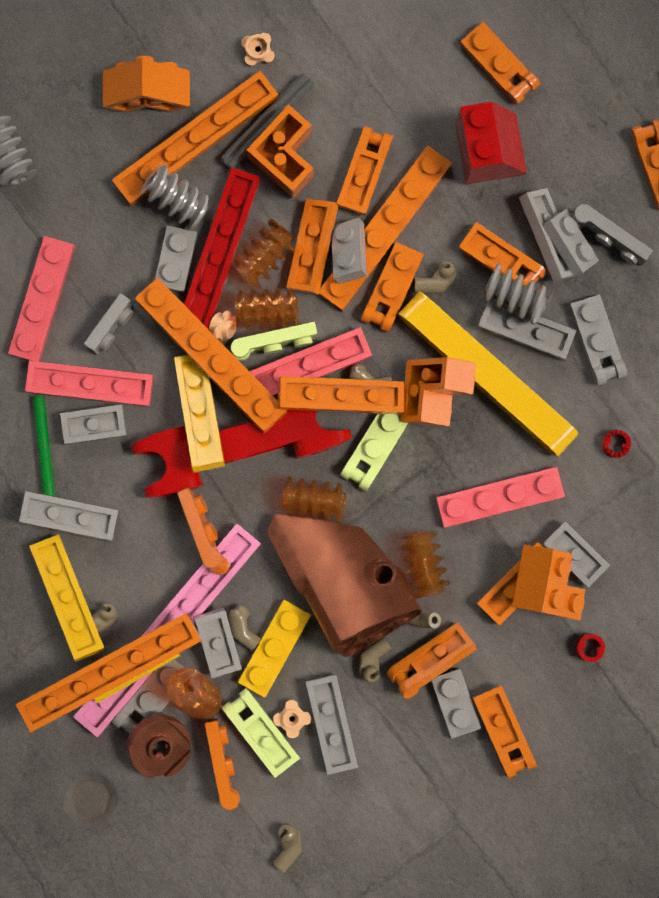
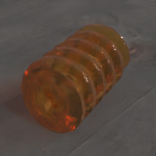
(264, 253)
(266, 308)
(314, 499)
(425, 564)
(194, 693)

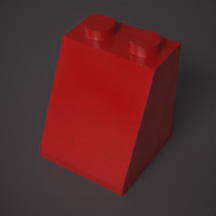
(489, 143)

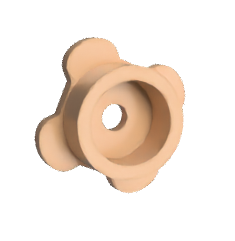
(258, 40)
(223, 326)
(301, 719)

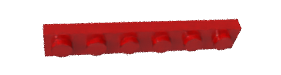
(221, 245)

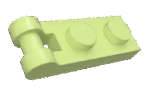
(273, 341)
(374, 448)
(261, 734)

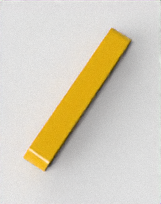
(490, 374)

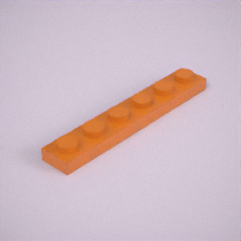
(198, 135)
(391, 221)
(210, 355)
(108, 672)

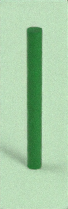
(43, 445)

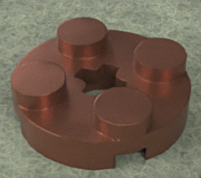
(155, 729)

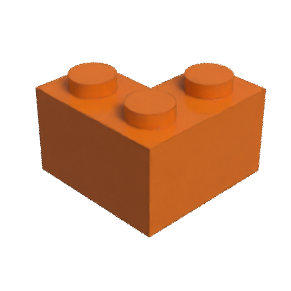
(146, 84)
(276, 151)
(430, 389)
(544, 586)

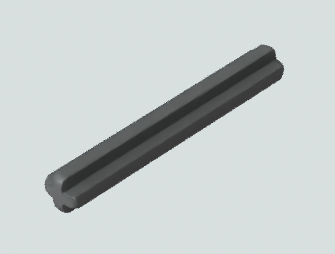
(290, 96)

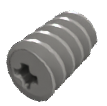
(12, 167)
(176, 195)
(517, 294)

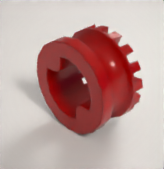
(625, 447)
(599, 650)

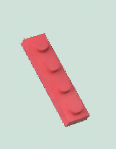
(41, 299)
(316, 360)
(89, 383)
(500, 497)

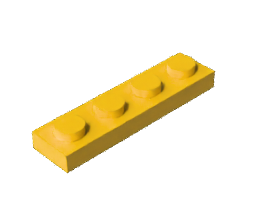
(199, 415)
(67, 598)

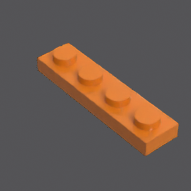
(340, 395)

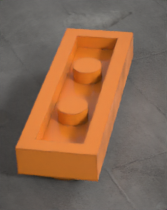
(312, 246)

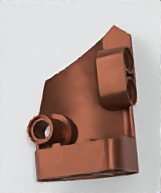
(342, 580)

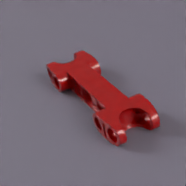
(238, 443)

